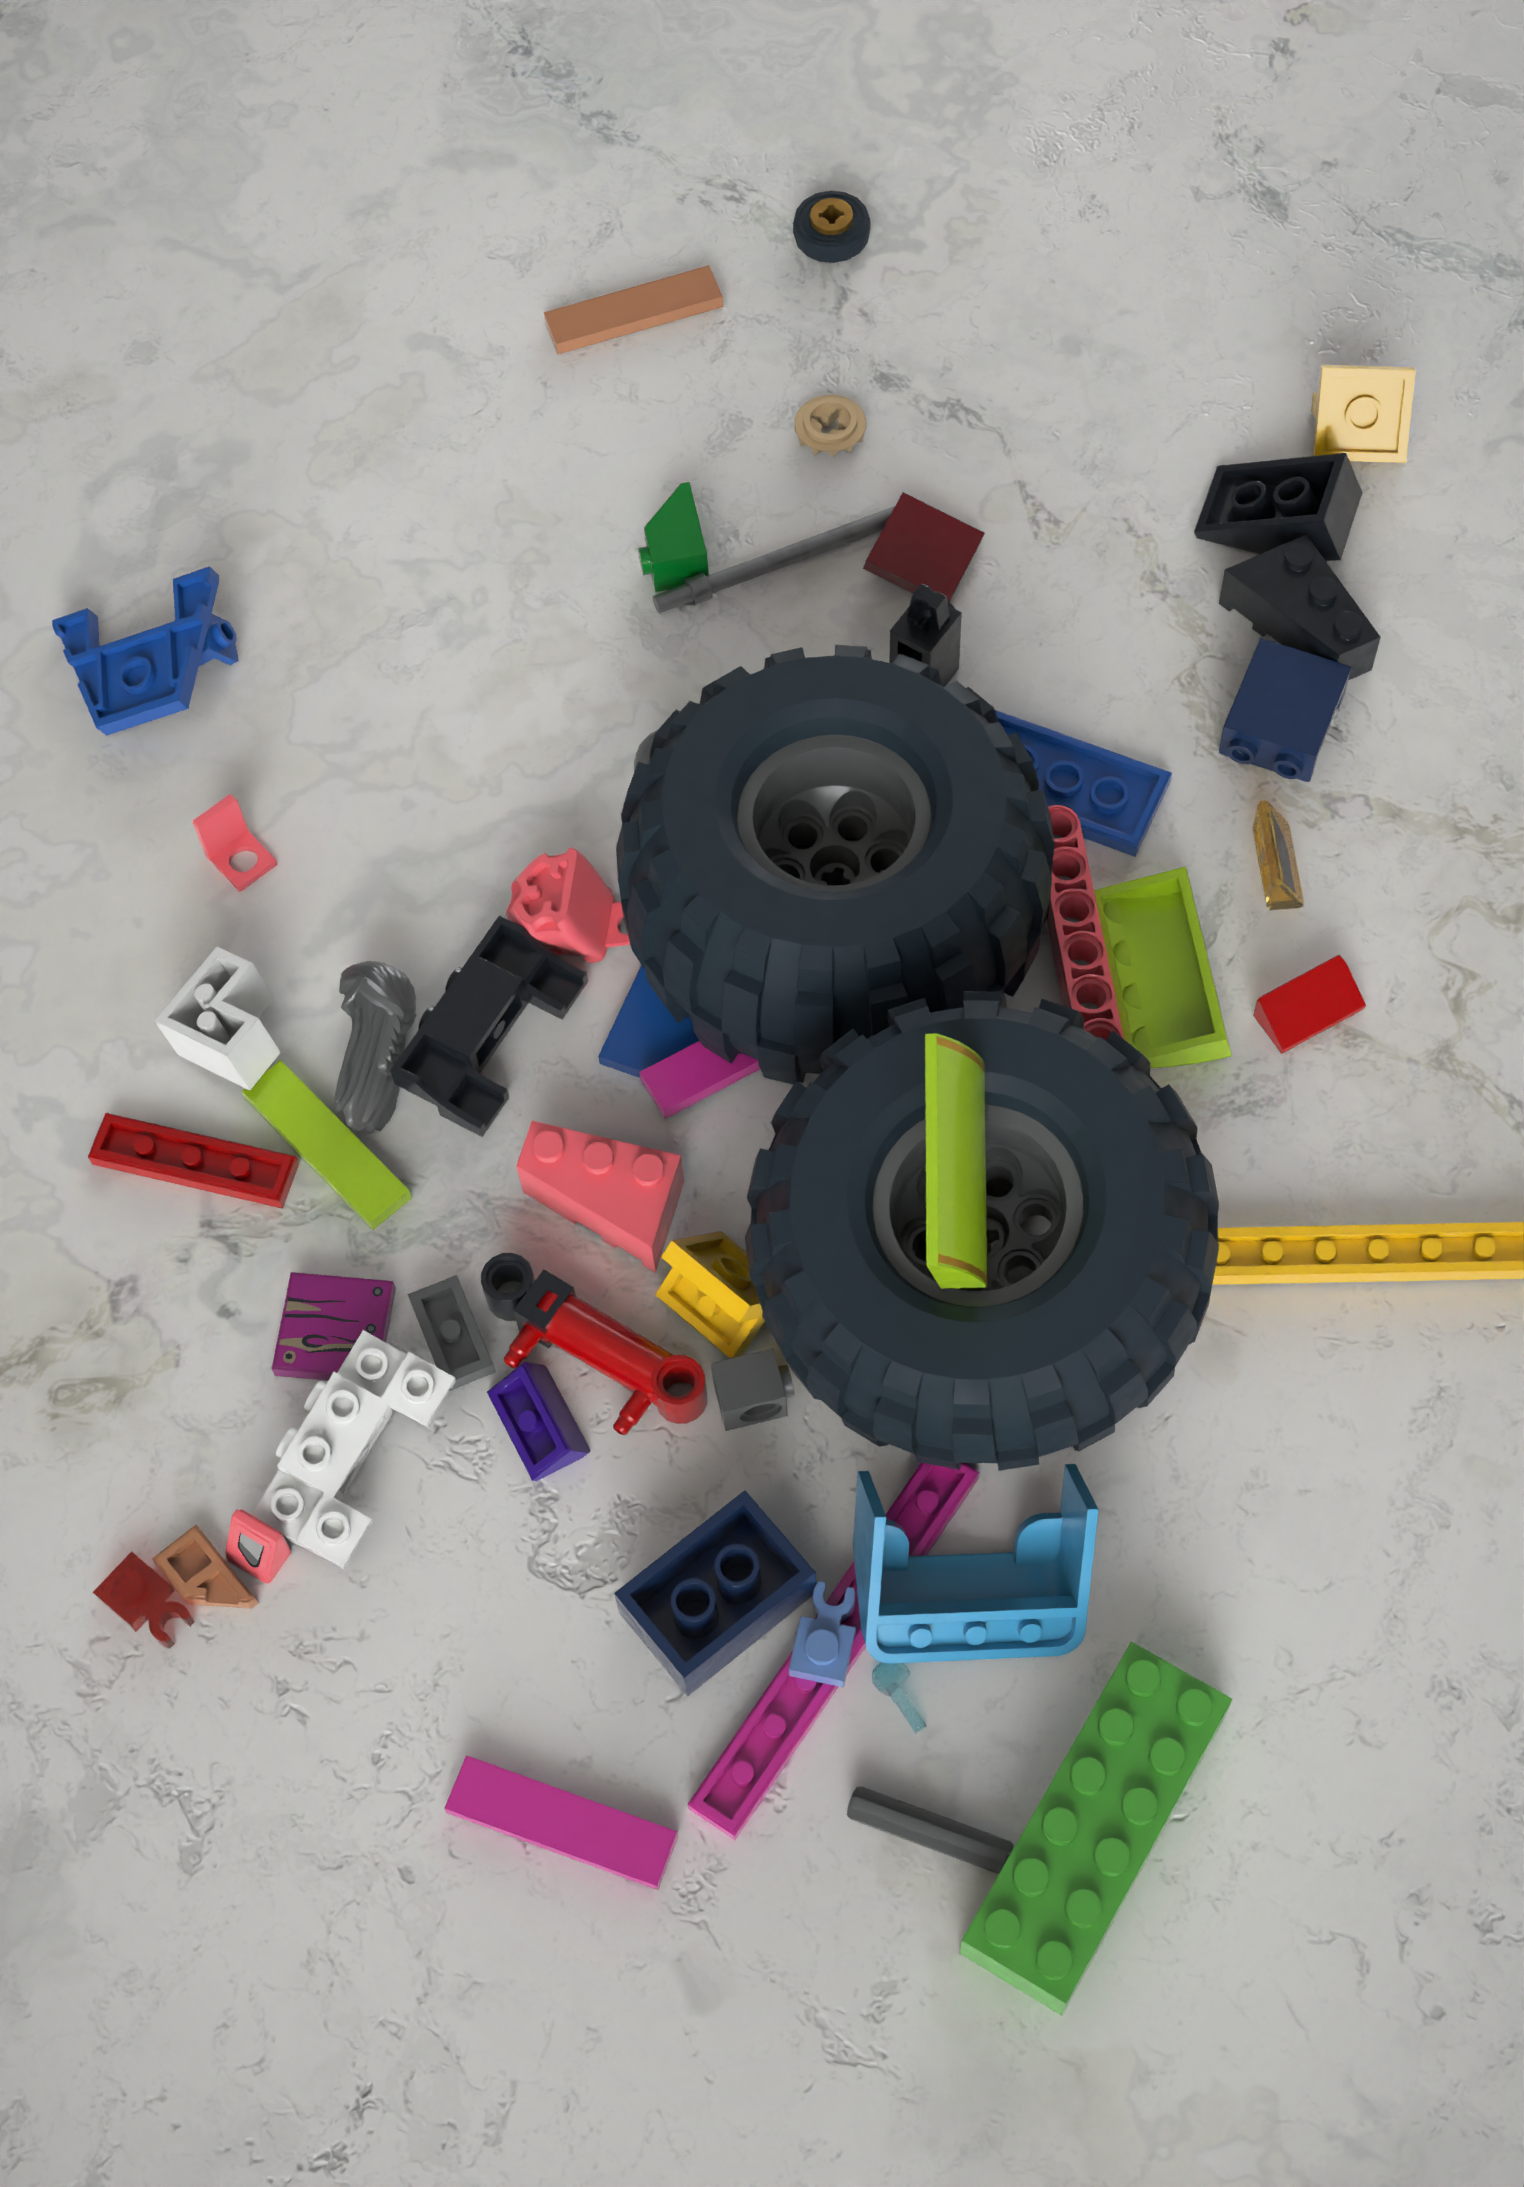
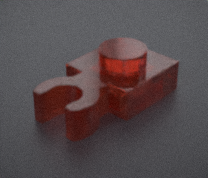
(140, 1595)

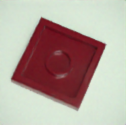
(923, 547)

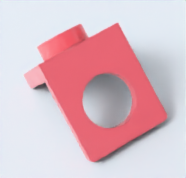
(225, 834)

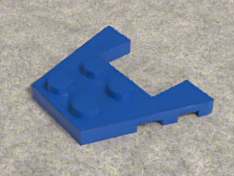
(145, 672)

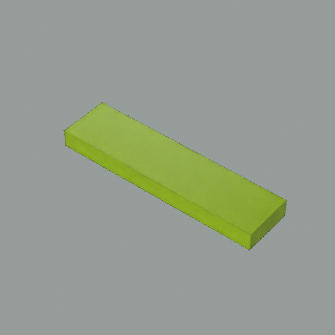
(327, 1145)

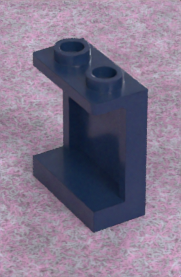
(1284, 710)

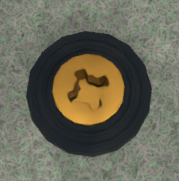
(831, 226)

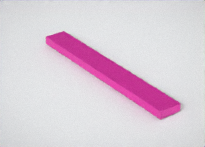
(793, 1704)

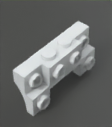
(336, 1439)

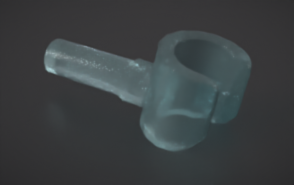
(887, 1680)

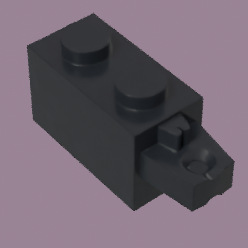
(929, 633)

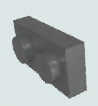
(452, 1331)

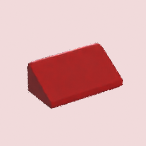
(1309, 1004)

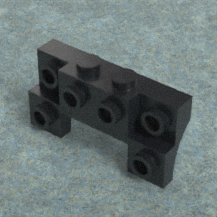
(475, 1017)

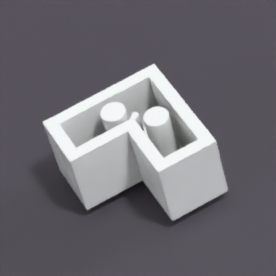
(218, 1019)

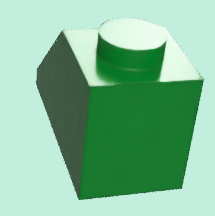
(674, 542)

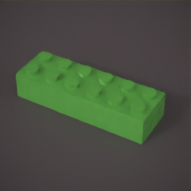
(1095, 1828)

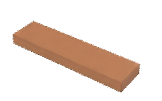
(633, 309)

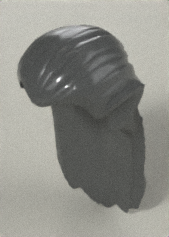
(381, 1012)

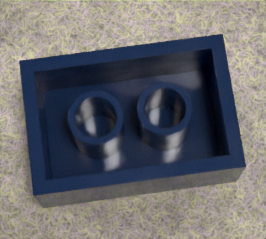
(716, 1592)

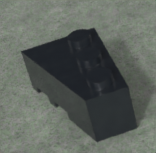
(1301, 605)

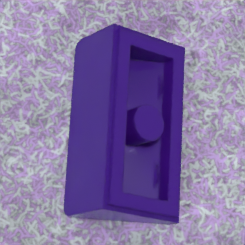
(538, 1420)

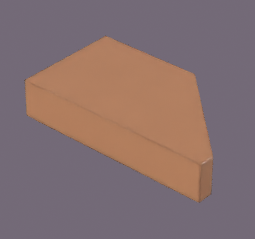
(202, 1573)

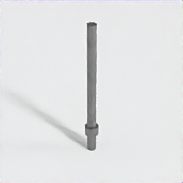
(701, 587)

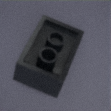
(1281, 500)

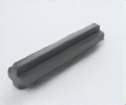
(929, 1829)

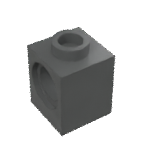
(751, 1389)

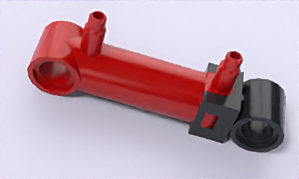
(553, 1314)

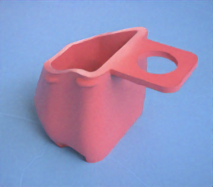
(567, 906)

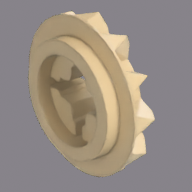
(823, 412)

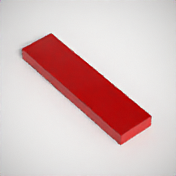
(193, 1160)

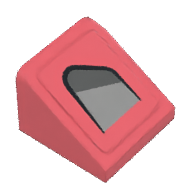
(255, 1546)

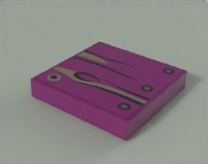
(325, 1320)

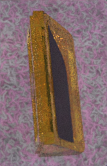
(1276, 859)

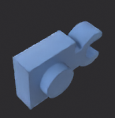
(823, 1644)

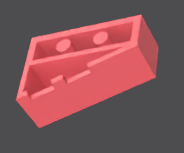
(605, 1185)

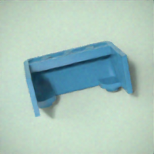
(976, 1603)

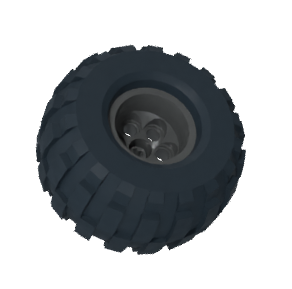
(798, 945)
(1020, 1362)

